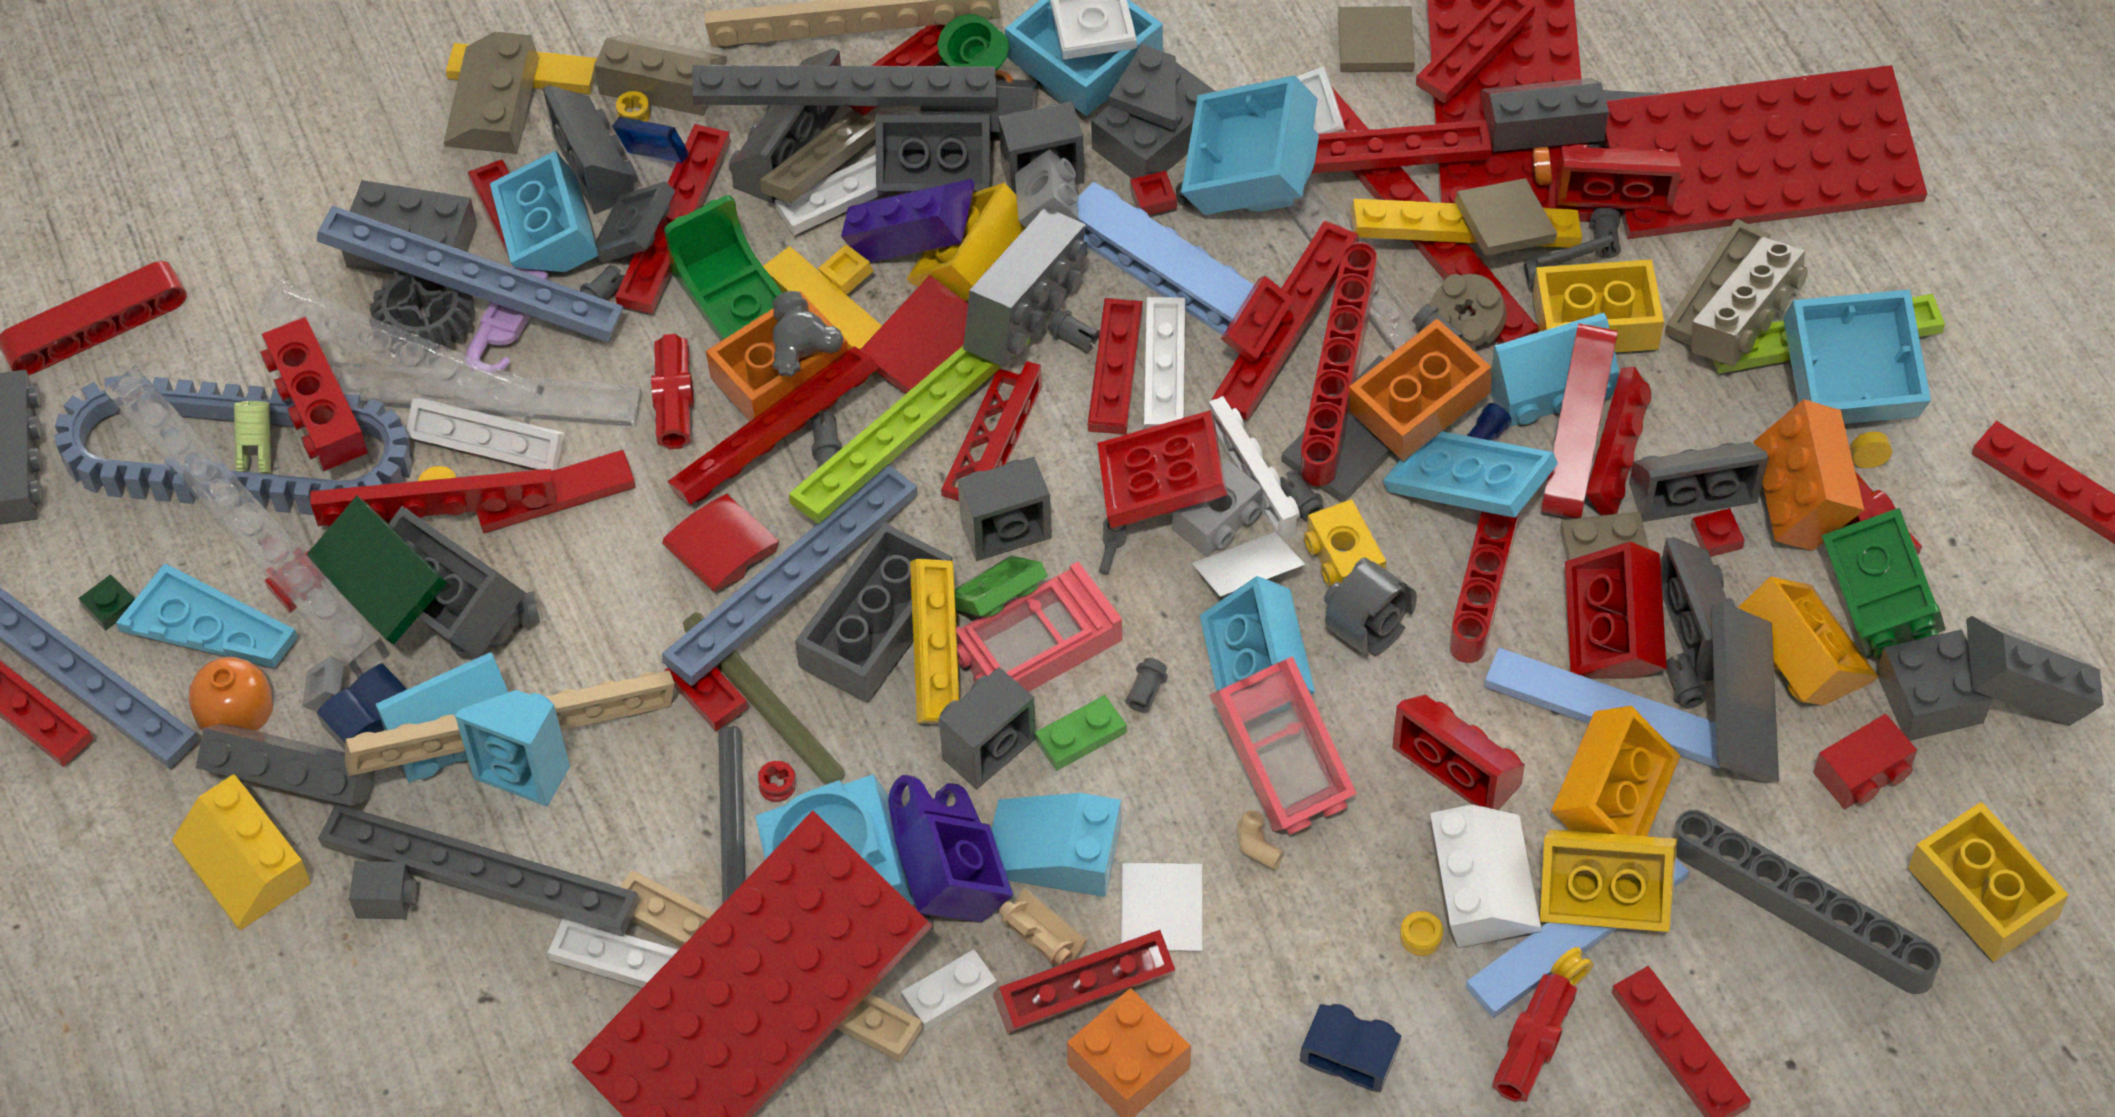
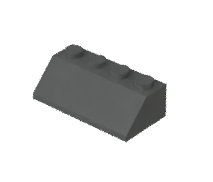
(780, 135)

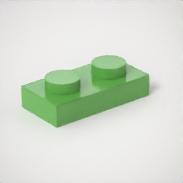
(1080, 732)

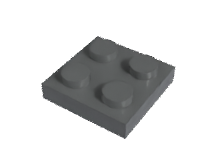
(633, 222)

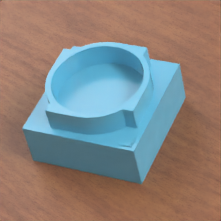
(1084, 79)
(1251, 147)
(1858, 355)
(856, 813)

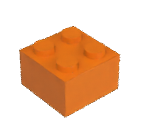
(1128, 1054)

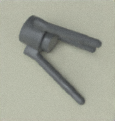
(1560, 256)

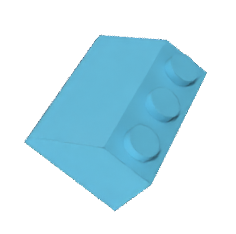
(544, 216)
(1533, 371)
(1252, 632)
(441, 697)
(515, 744)

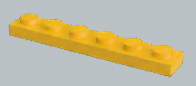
(1441, 222)

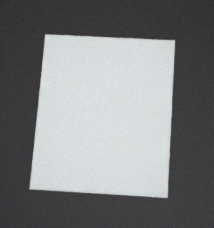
(1237, 566)
(1165, 900)

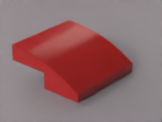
(720, 542)

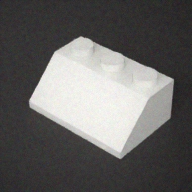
(1485, 874)

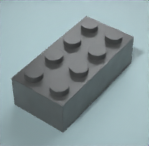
(1024, 287)
(473, 600)
(866, 616)

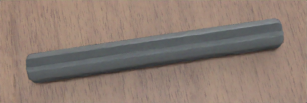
(731, 810)

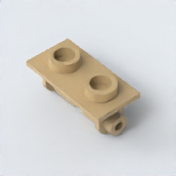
(1042, 928)

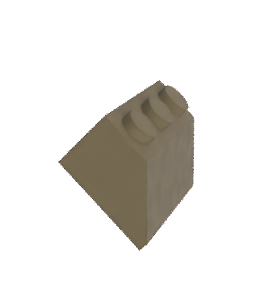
(653, 69)
(493, 93)

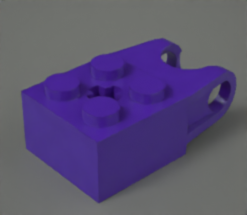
(947, 852)

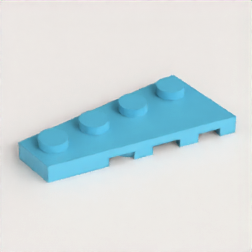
(202, 618)

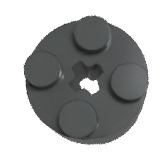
(1369, 607)

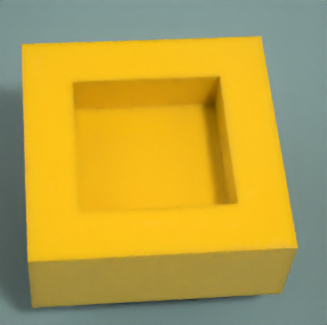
(846, 269)

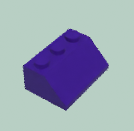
(909, 221)

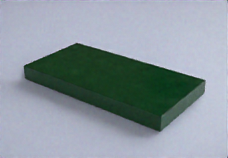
(376, 570)

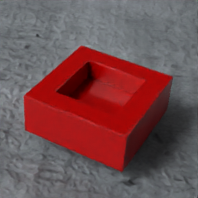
(1153, 193)
(1718, 532)

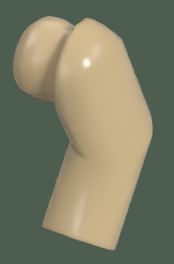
(1253, 843)

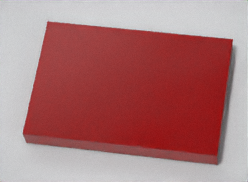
(919, 335)

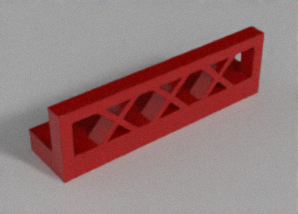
(1007, 431)

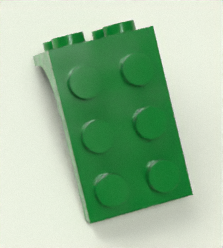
(719, 267)
(1883, 582)

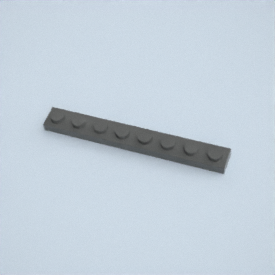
(843, 85)
(480, 869)

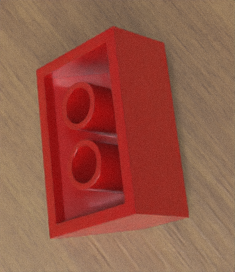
(1617, 178)
(1616, 613)
(1456, 752)

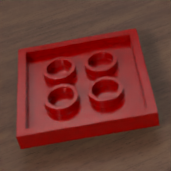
(1161, 469)

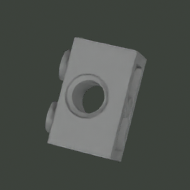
(1047, 184)
(1212, 529)

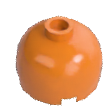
(230, 694)

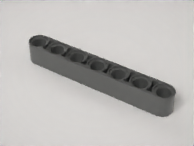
(1814, 918)

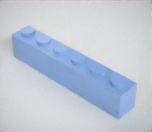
(1161, 258)

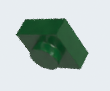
(106, 602)

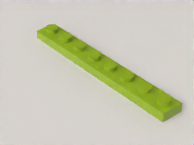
(891, 434)

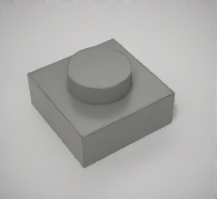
(323, 683)

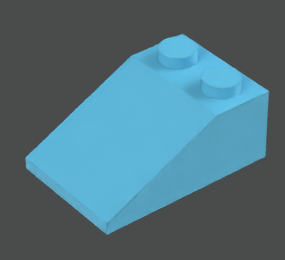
(1059, 840)

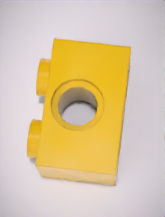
(1336, 529)

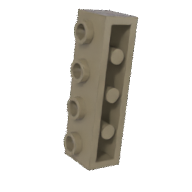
(1748, 301)

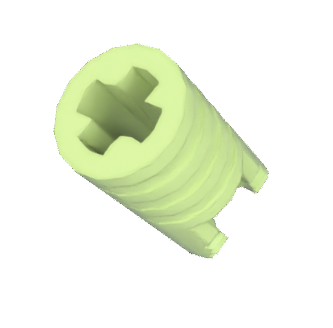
(252, 428)

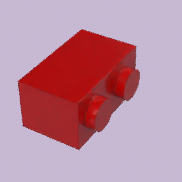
(1865, 762)

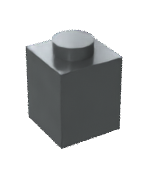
(381, 890)

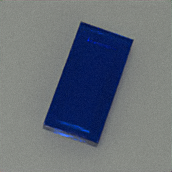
(650, 139)

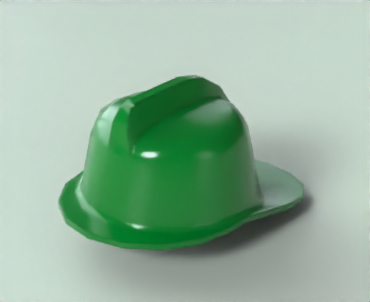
(972, 43)

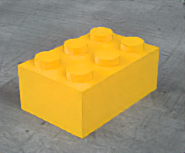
(1619, 289)
(1987, 881)

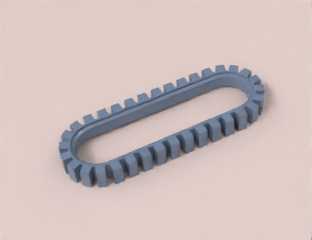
(210, 404)

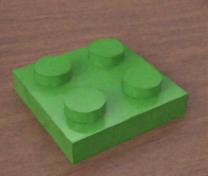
(996, 585)

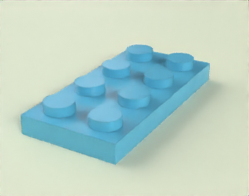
(1472, 473)

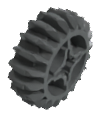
(446, 309)

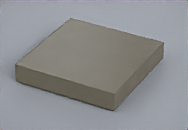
(1376, 38)
(1505, 217)

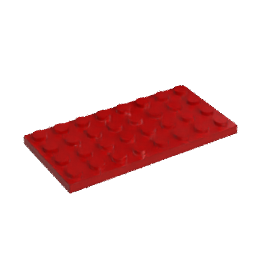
(1537, 53)
(1774, 149)
(756, 984)

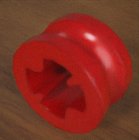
(771, 791)

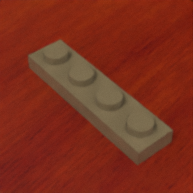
(819, 157)
(1727, 257)

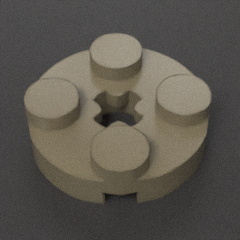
(1485, 300)

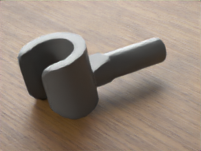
(1112, 540)

